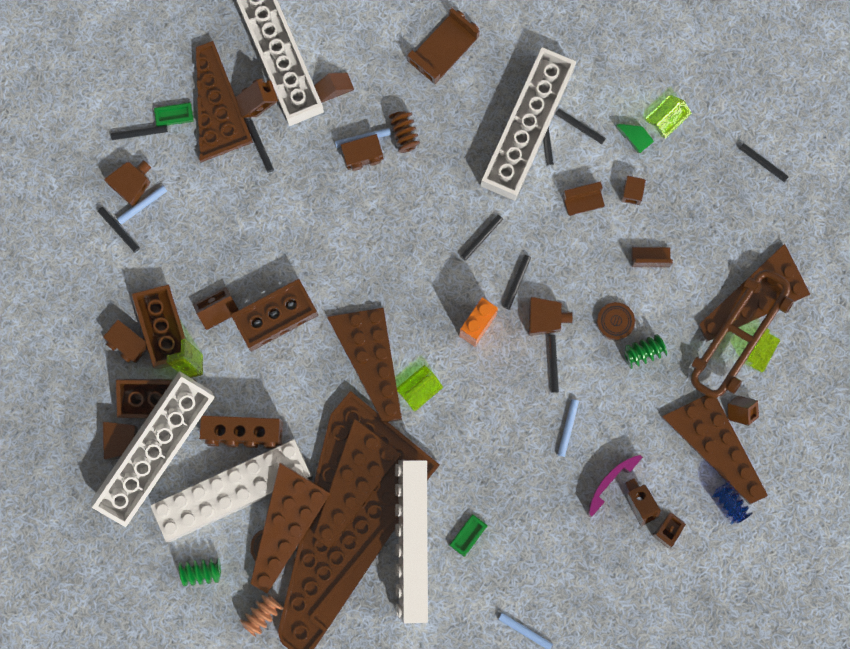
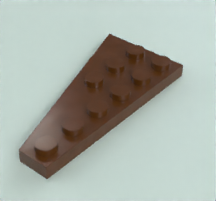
(218, 113)
(762, 298)
(369, 351)
(713, 438)
(359, 472)
(289, 515)

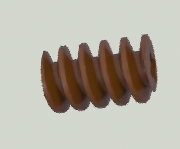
(403, 131)

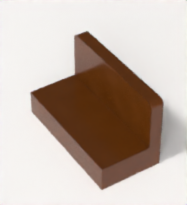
(583, 198)
(651, 257)
(215, 308)

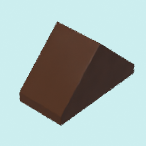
(333, 86)
(669, 530)

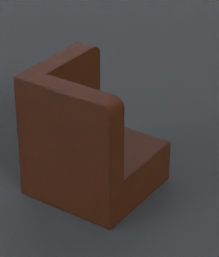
(633, 190)
(743, 410)

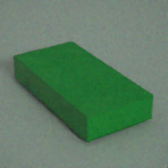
(174, 114)
(468, 535)

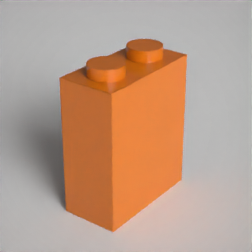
(478, 322)

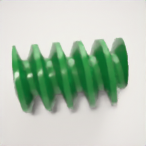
(644, 350)
(200, 572)

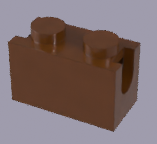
(256, 98)
(362, 152)
(126, 341)

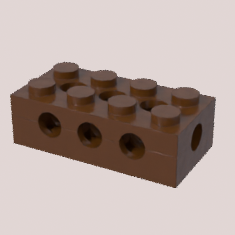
(274, 302)
(211, 426)

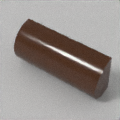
(159, 323)
(139, 396)

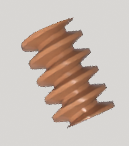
(261, 614)

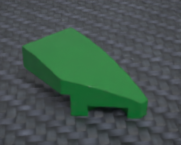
(636, 135)

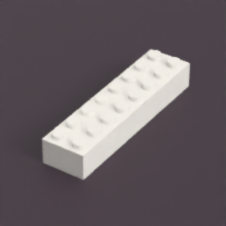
(281, 59)
(528, 124)
(152, 449)
(226, 492)
(412, 541)

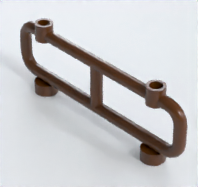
(732, 383)

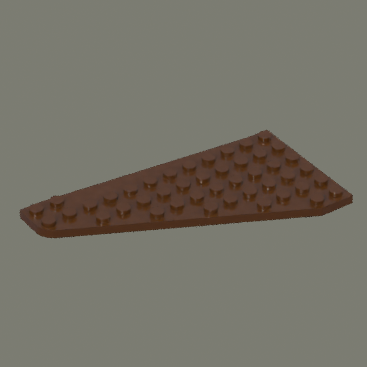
(326, 576)

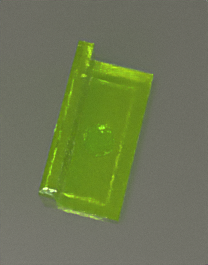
(669, 115)
(763, 352)
(188, 361)
(419, 387)

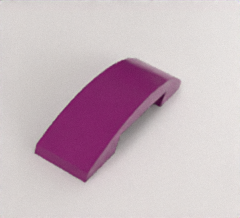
(596, 502)

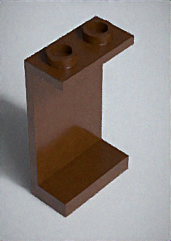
(444, 46)

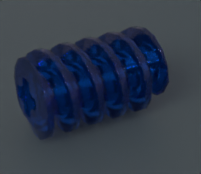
(731, 503)

